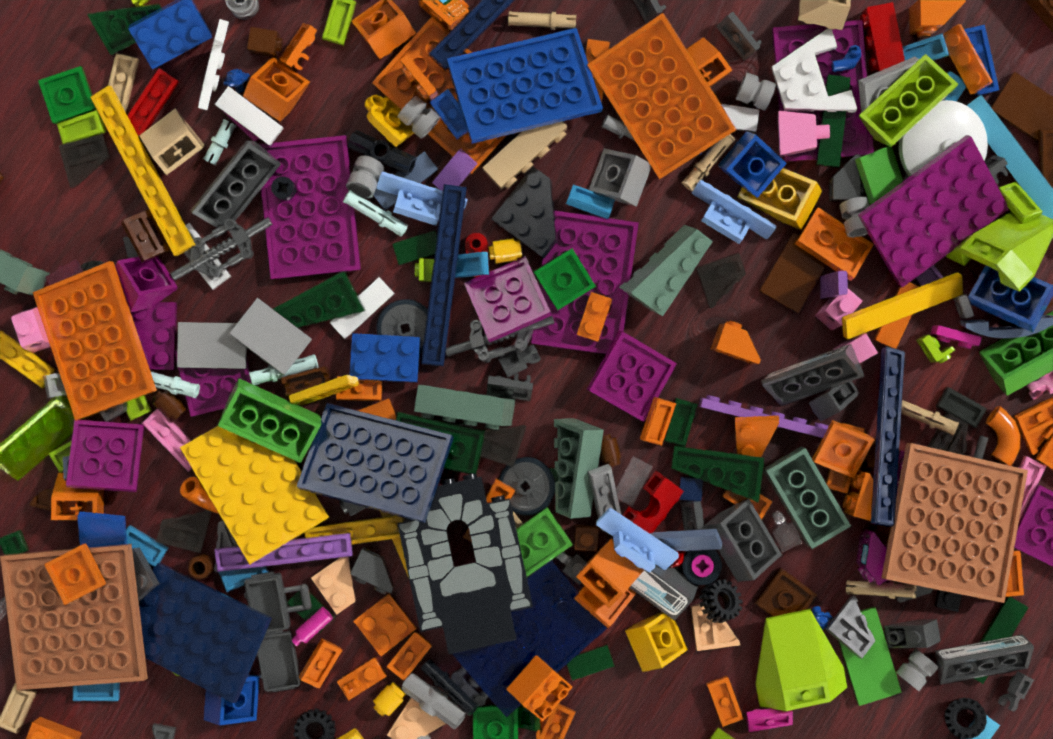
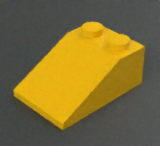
(786, 198)

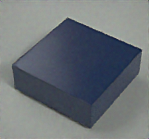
(692, 488)

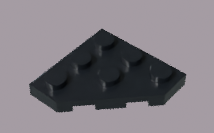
(530, 213)

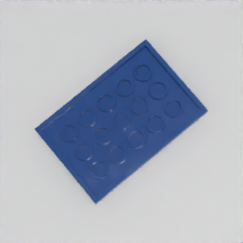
(524, 85)

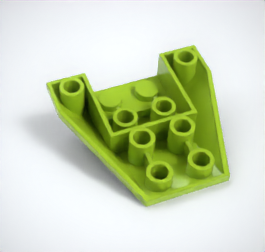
(1008, 247)
(797, 664)

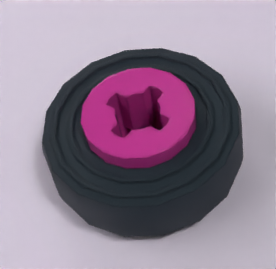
(696, 560)

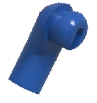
(849, 61)

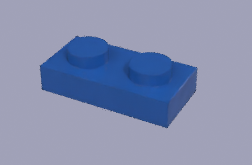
(450, 113)

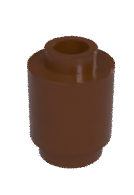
(169, 404)
(609, 451)
(195, 569)

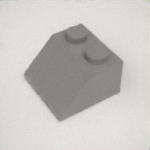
(620, 176)

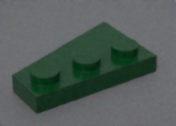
(114, 25)

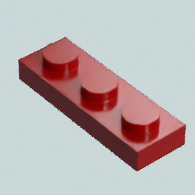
(152, 101)

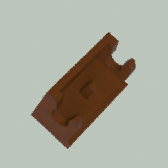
(305, 380)

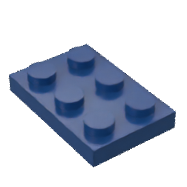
(385, 357)

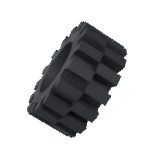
(711, 603)
(318, 717)
(965, 732)

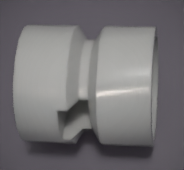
(243, 8)
(755, 91)
(418, 117)
(365, 176)
(850, 211)
(917, 669)

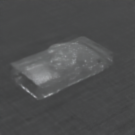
(633, 480)

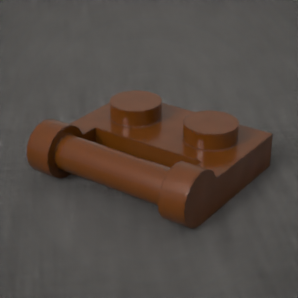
(143, 237)

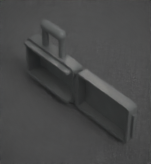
(277, 651)

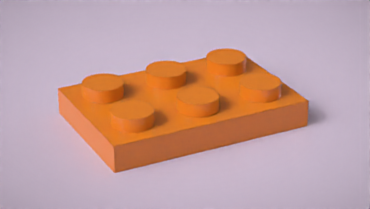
(828, 242)

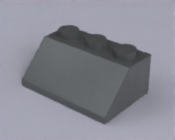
(746, 541)

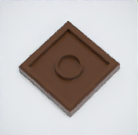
(784, 595)

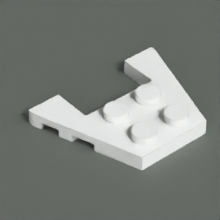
(215, 62)
(801, 80)

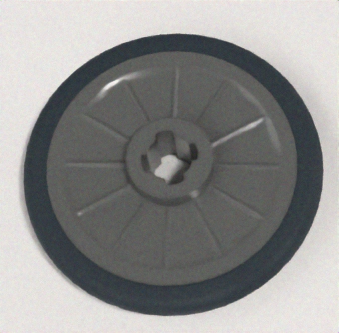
(401, 313)
(540, 482)

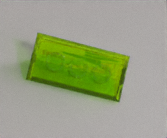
(37, 437)

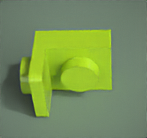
(424, 269)
(931, 349)

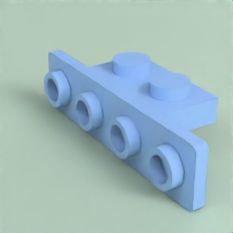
(413, 198)
(730, 216)
(636, 543)

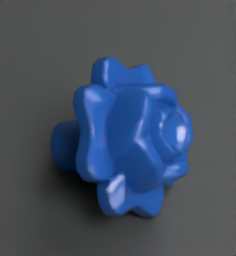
(236, 79)
(821, 617)

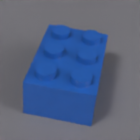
(170, 31)
(1016, 307)

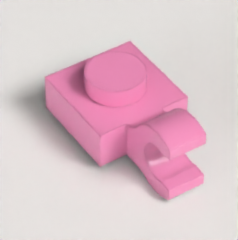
(1038, 387)

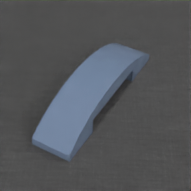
(982, 327)

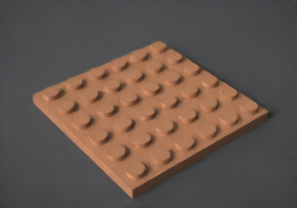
(955, 523)
(78, 642)

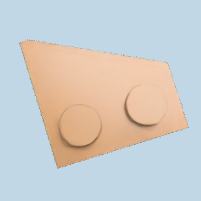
(336, 584)
(710, 634)
(413, 722)

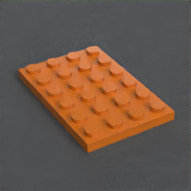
(401, 91)
(661, 96)
(94, 341)

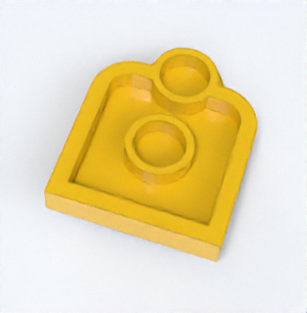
(384, 118)

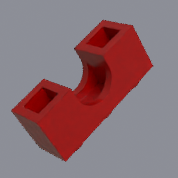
(662, 498)

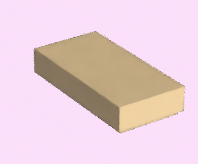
(16, 709)

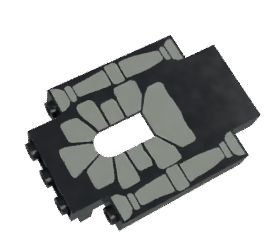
(474, 598)

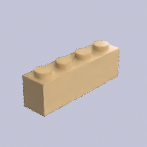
(521, 152)

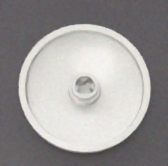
(939, 131)

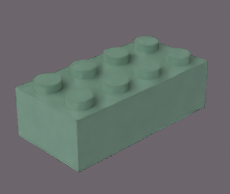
(806, 497)

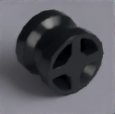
(286, 191)

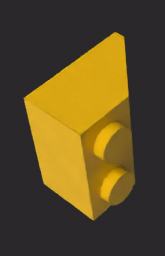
(656, 641)

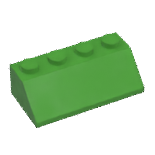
(1019, 360)
(270, 420)

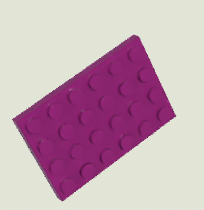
(790, 38)
(933, 211)
(314, 228)
(607, 254)

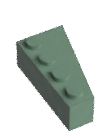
(667, 270)
(20, 275)
(465, 406)
(577, 454)

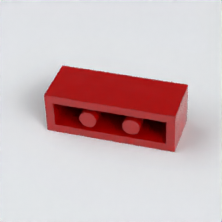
(882, 36)

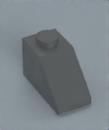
(833, 400)

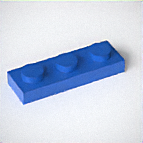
(980, 42)

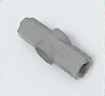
(433, 701)

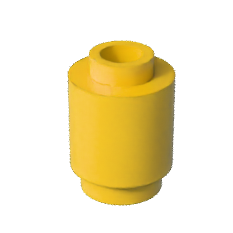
(505, 250)
(389, 699)

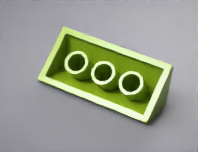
(907, 101)

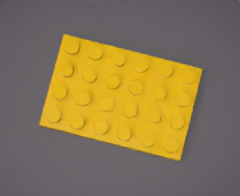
(253, 491)

